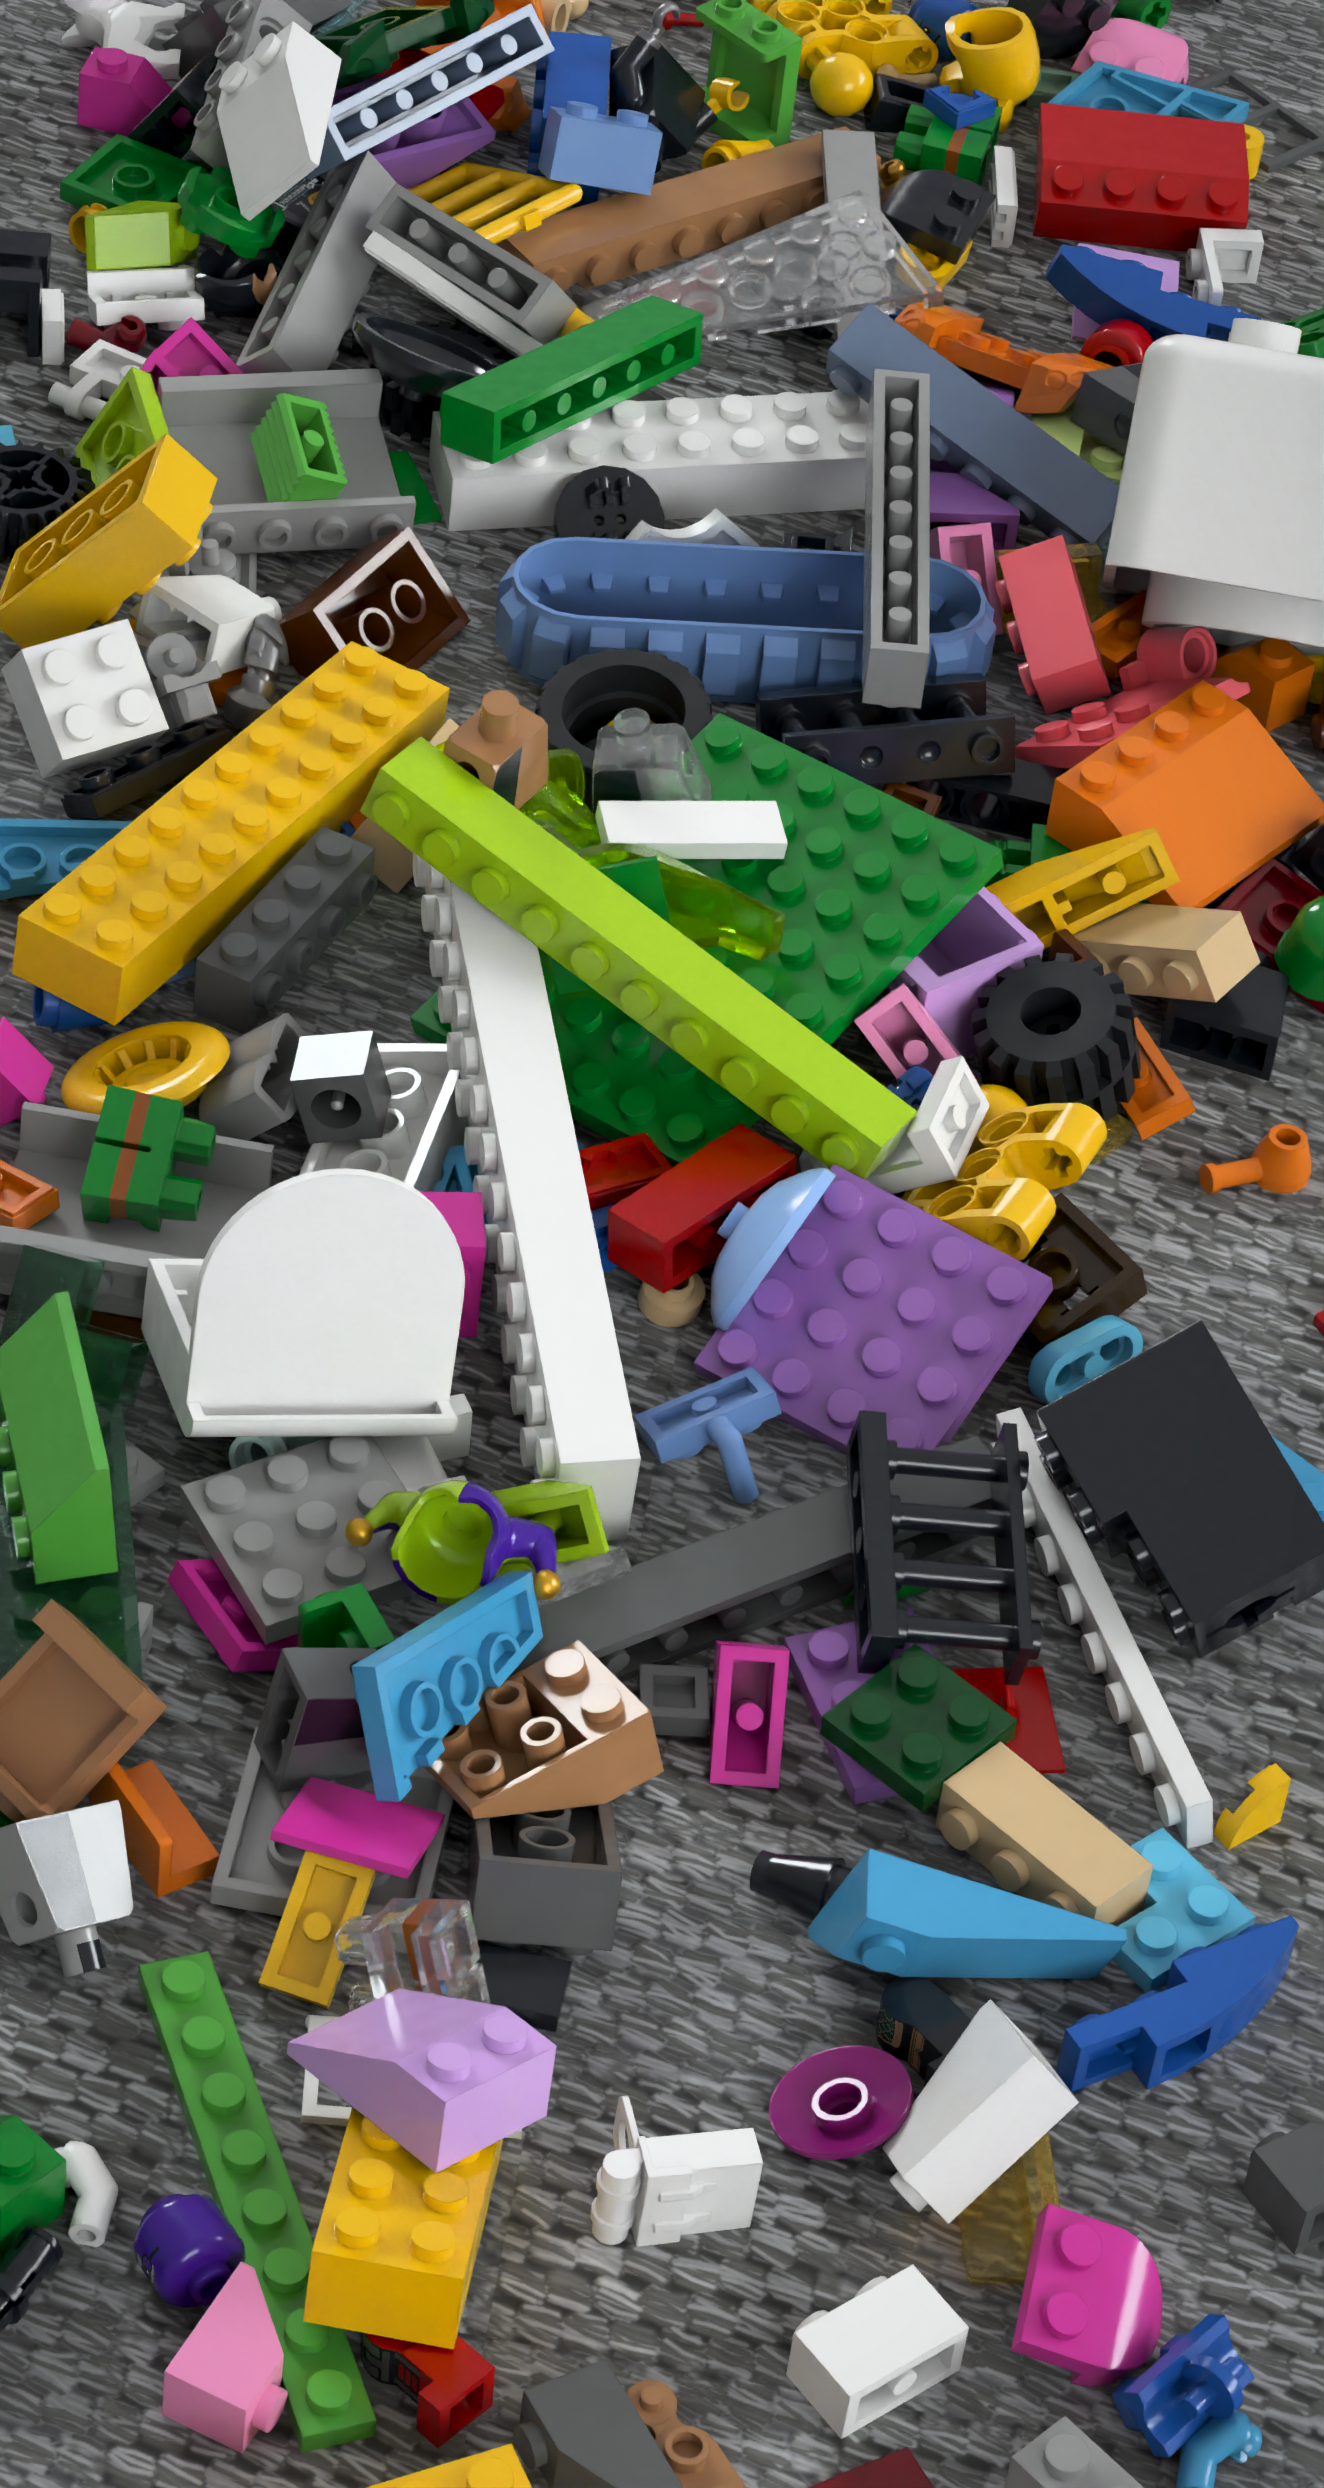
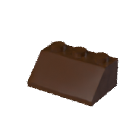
(381, 600)

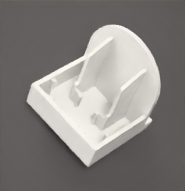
(313, 1314)

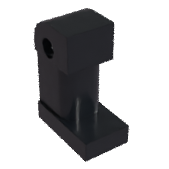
(23, 275)

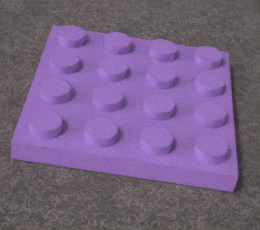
(879, 1317)

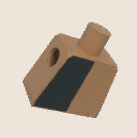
(503, 747)

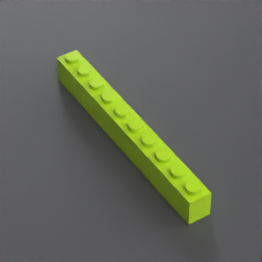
(637, 960)

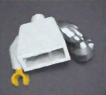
(223, 625)

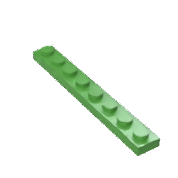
(254, 2191)

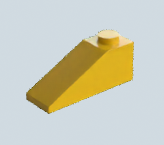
(1087, 884)

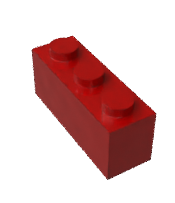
(673, 1221)

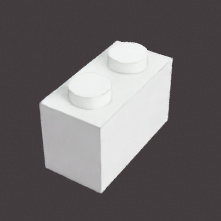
(876, 2350)

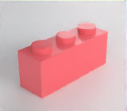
(1051, 626)

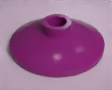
(841, 2102)

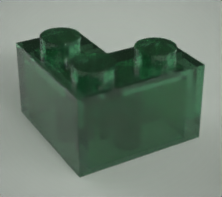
(111, 1359)

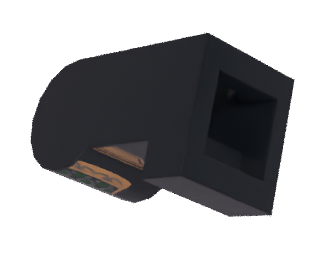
(919, 2024)

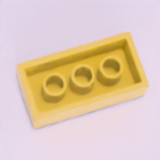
(107, 546)
(397, 2239)

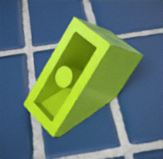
(138, 237)
(564, 1508)

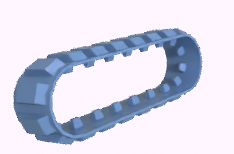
(723, 611)

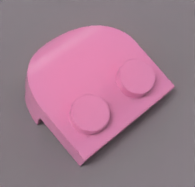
(1136, 48)

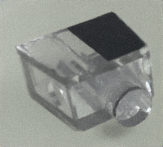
(646, 762)

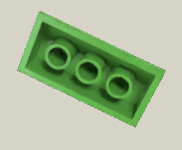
(54, 1450)

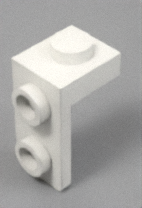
(1223, 257)

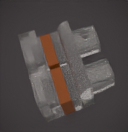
(415, 1948)

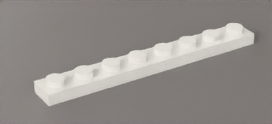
(1111, 1649)

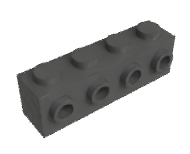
(284, 930)

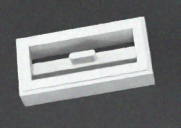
(1005, 207)

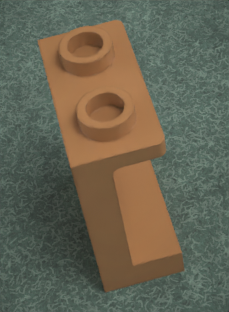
(66, 1717)

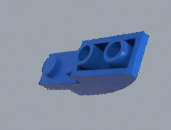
(1129, 290)
(1204, 2007)

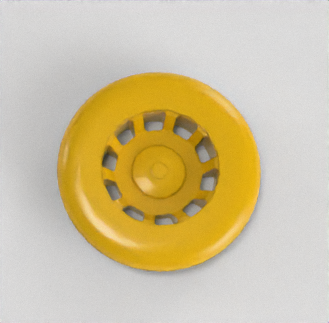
(155, 1059)

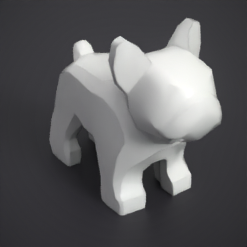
(128, 28)

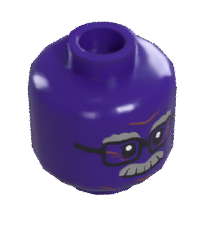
(186, 2248)

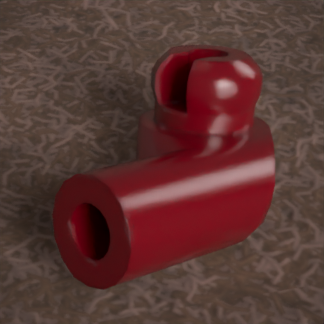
(126, 334)

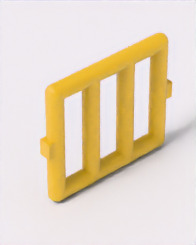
(487, 181)

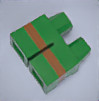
(937, 146)
(136, 1160)

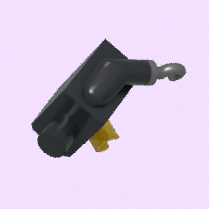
(654, 83)

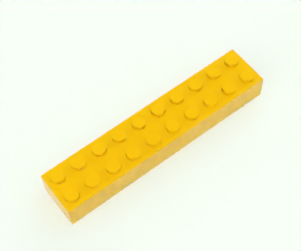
(223, 834)

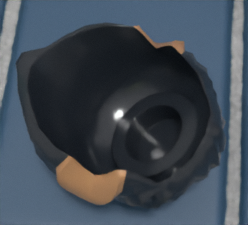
(236, 284)

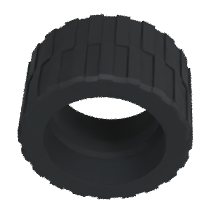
(601, 685)

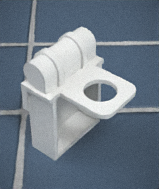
(674, 2183)

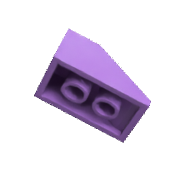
(430, 144)

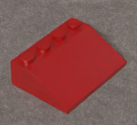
(1137, 177)

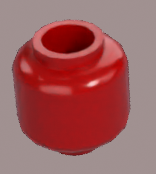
(1117, 343)

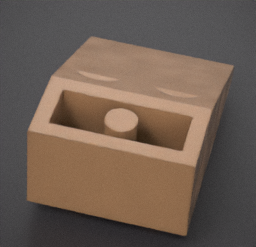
(550, 1741)

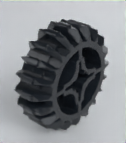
(35, 491)

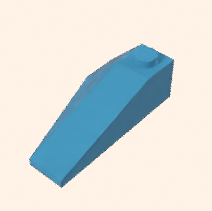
(942, 1925)

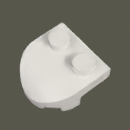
(149, 293)

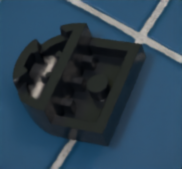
(1064, 25)
(937, 211)

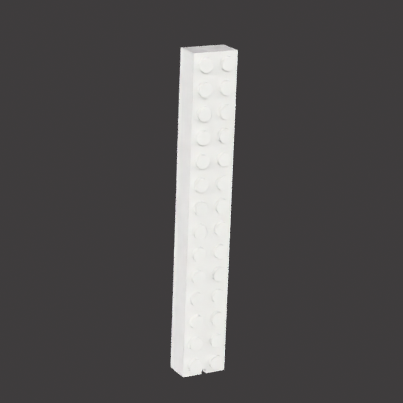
(533, 1200)

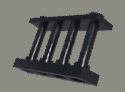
(896, 744)
(882, 1571)

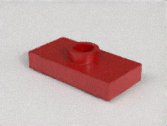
(620, 1168)

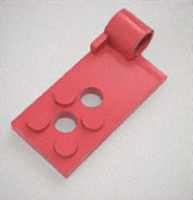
(1165, 667)

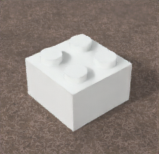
(84, 698)

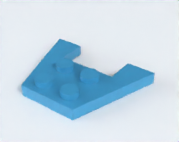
(1131, 91)

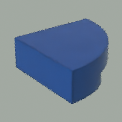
(959, 109)

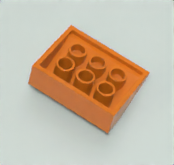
(1204, 782)

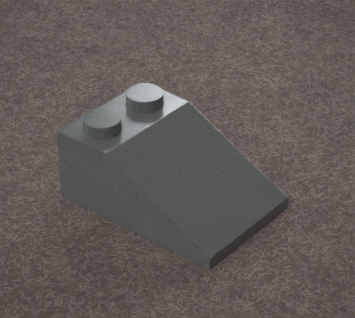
(545, 1879)

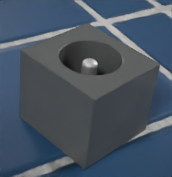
(340, 1087)

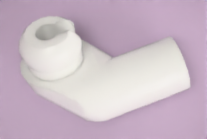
(95, 2193)

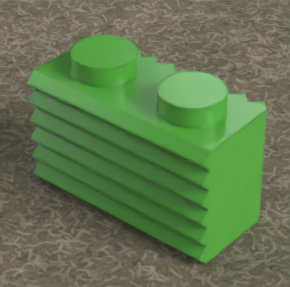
(298, 451)

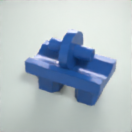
(1187, 2387)

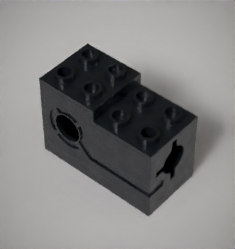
(1191, 1483)

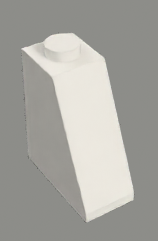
(976, 2116)

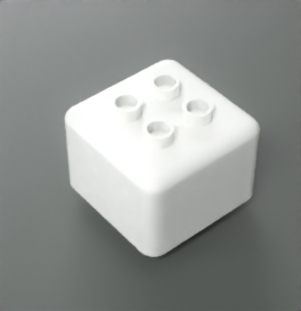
(1226, 488)

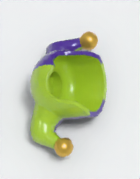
(457, 1540)

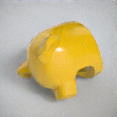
(998, 62)

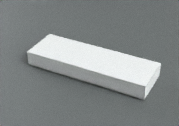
(696, 828)

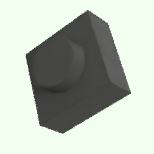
(676, 1698)

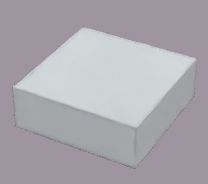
(52, 326)

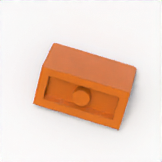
(158, 1828)

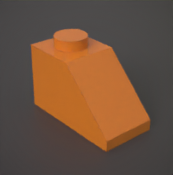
(1276, 677)

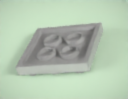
(283, 1526)
(261, 1872)

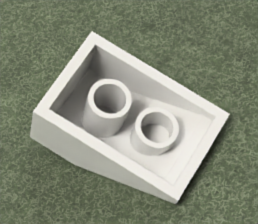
(276, 115)

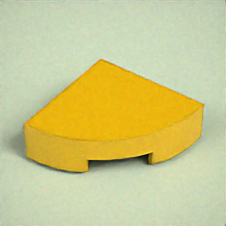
(1258, 1811)

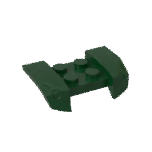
(374, 40)

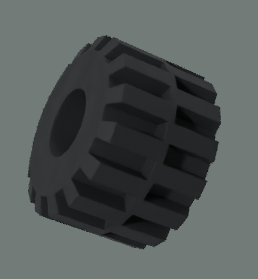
(1058, 1034)

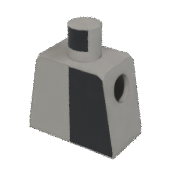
(65, 1880)

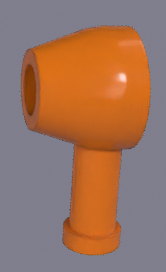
(1277, 1164)

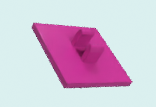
(357, 1827)

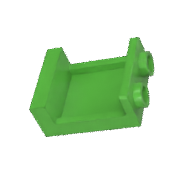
(764, 60)

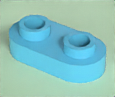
(1082, 1356)

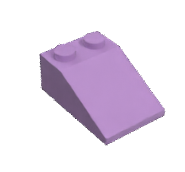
(434, 2071)

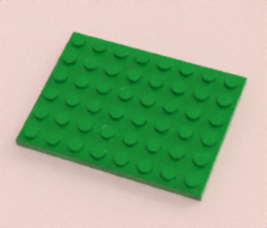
(860, 900)

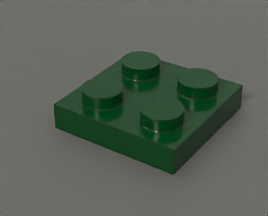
(916, 1725)

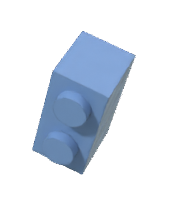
(600, 148)

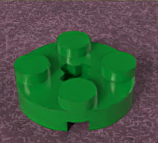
(213, 209)

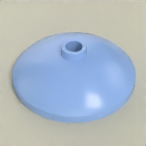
(758, 1238)

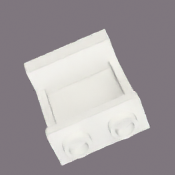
(937, 1136)

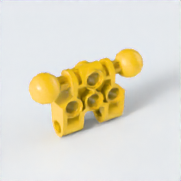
(848, 44)
(1012, 1168)

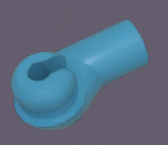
(1212, 2444)

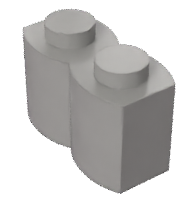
(254, 1084)

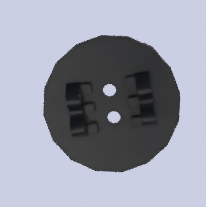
(606, 494)

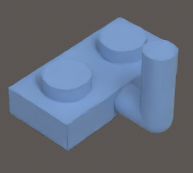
(716, 1415)

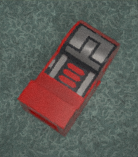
(443, 2382)

